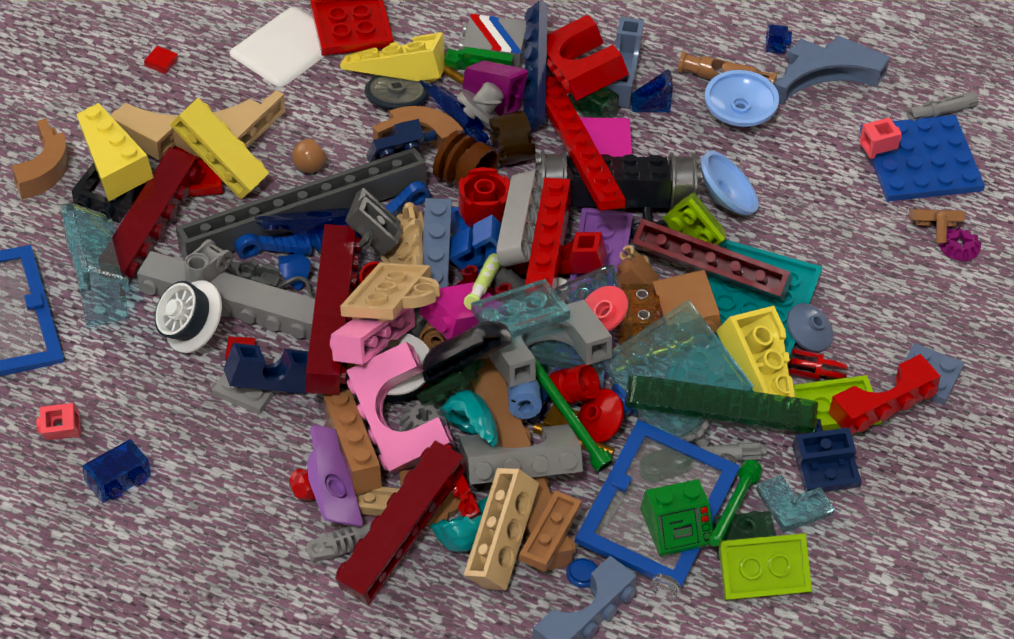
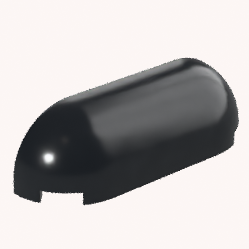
(464, 349)

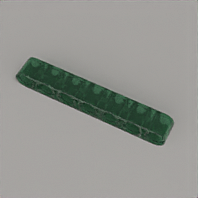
(721, 404)

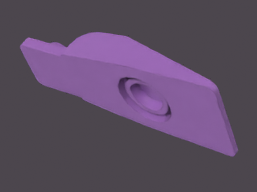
(331, 479)

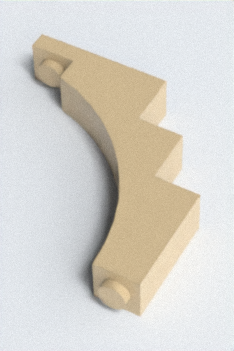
(155, 135)

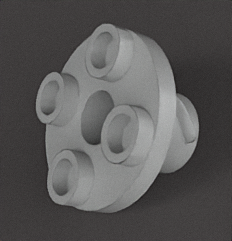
(482, 103)

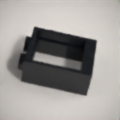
(113, 209)

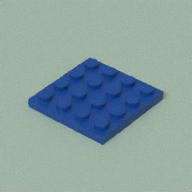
(928, 162)

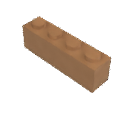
(353, 440)

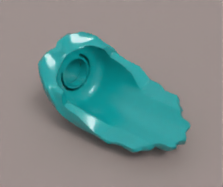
(471, 415)
(459, 532)

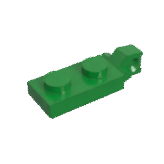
(464, 58)

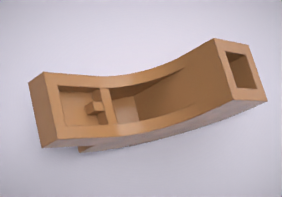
(429, 119)
(47, 168)

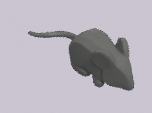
(265, 274)

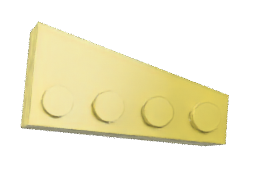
(114, 153)

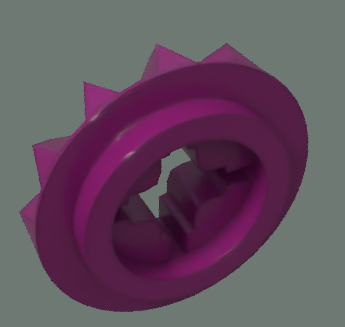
(954, 251)

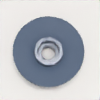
(809, 327)

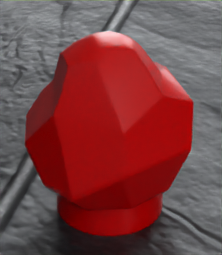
(300, 485)

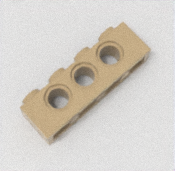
(501, 529)

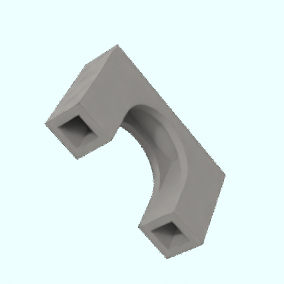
(581, 331)
(556, 455)

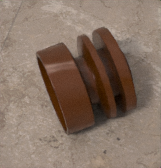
(460, 155)

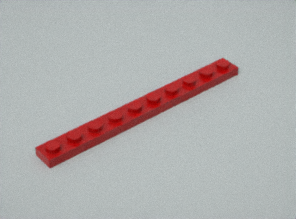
(582, 148)

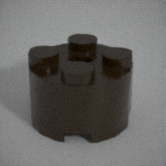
(512, 138)

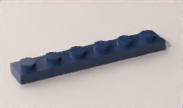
(535, 64)

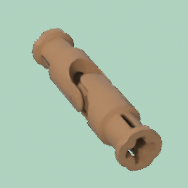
(706, 67)

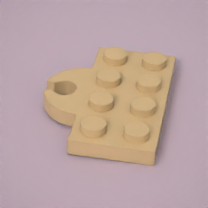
(390, 290)

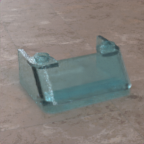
(95, 265)

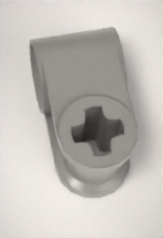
(206, 262)

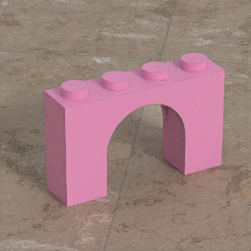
(371, 385)

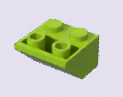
(695, 219)

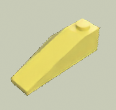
(758, 348)

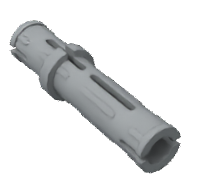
(944, 106)

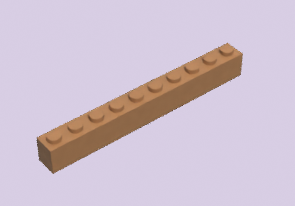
(514, 435)

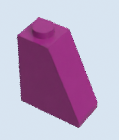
(508, 78)

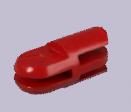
(815, 366)

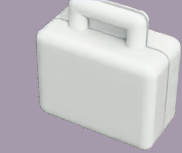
(281, 47)

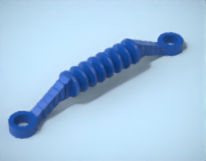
(304, 243)

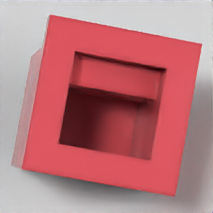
(880, 137)
(54, 414)

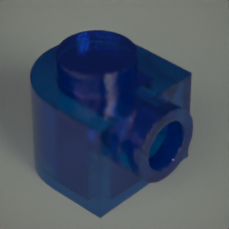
(777, 38)

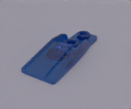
(454, 108)
(304, 222)

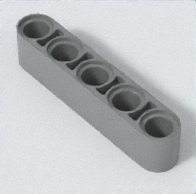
(520, 218)

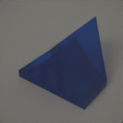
(654, 95)

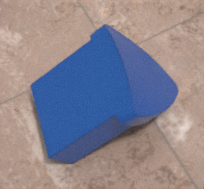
(292, 266)

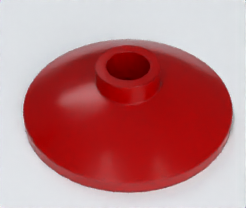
(602, 415)

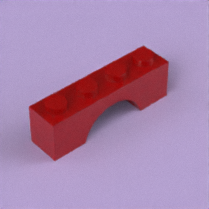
(581, 255)
(860, 408)

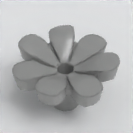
(697, 435)

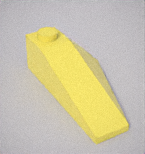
(412, 61)

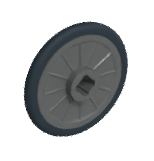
(395, 92)

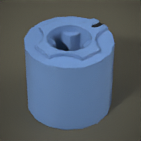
(524, 399)

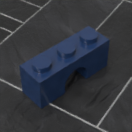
(247, 369)

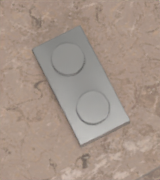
(247, 398)

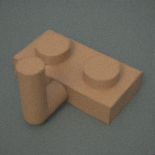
(943, 217)

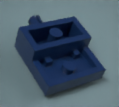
(401, 138)
(826, 459)

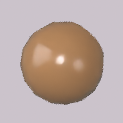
(308, 156)

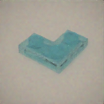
(793, 510)

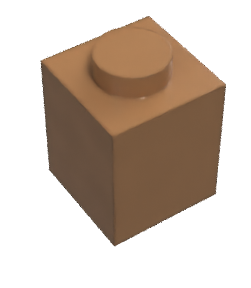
(635, 271)

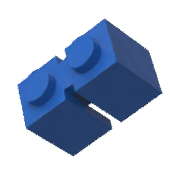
(469, 245)

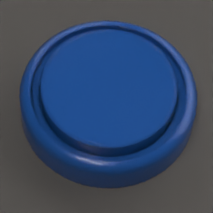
(580, 572)

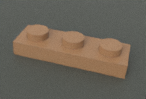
(550, 531)

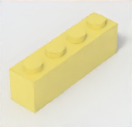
(219, 148)

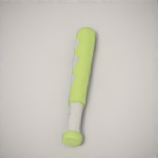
(484, 279)

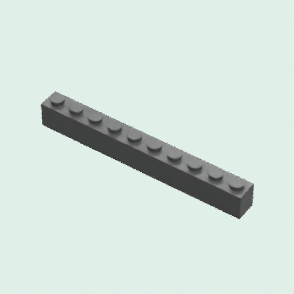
(381, 178)

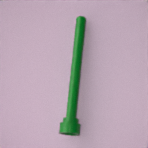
(599, 457)
(749, 474)

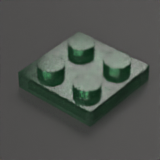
(455, 381)

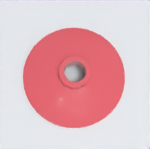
(609, 305)

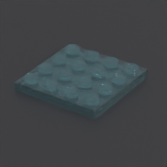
(677, 349)

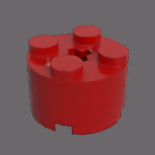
(482, 195)

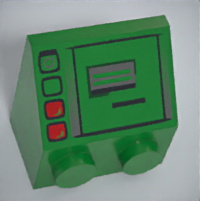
(677, 517)

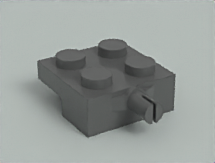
(374, 223)

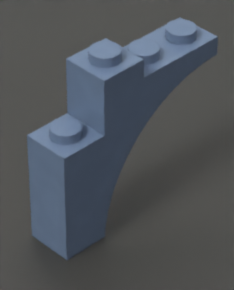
(836, 62)

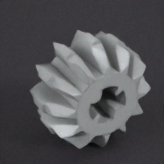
(419, 415)

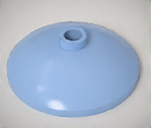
(741, 98)
(728, 184)

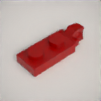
(467, 505)

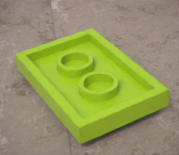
(824, 390)
(765, 566)

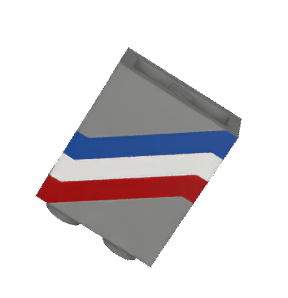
(495, 35)

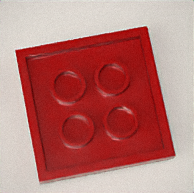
(350, 25)

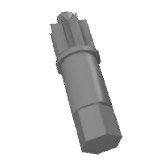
(739, 451)

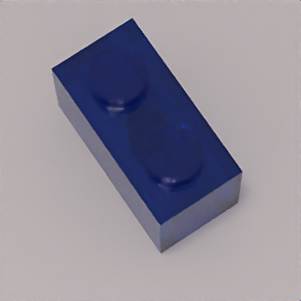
(116, 471)

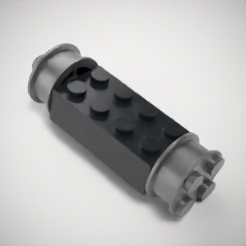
(642, 180)

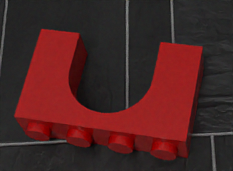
(586, 74)

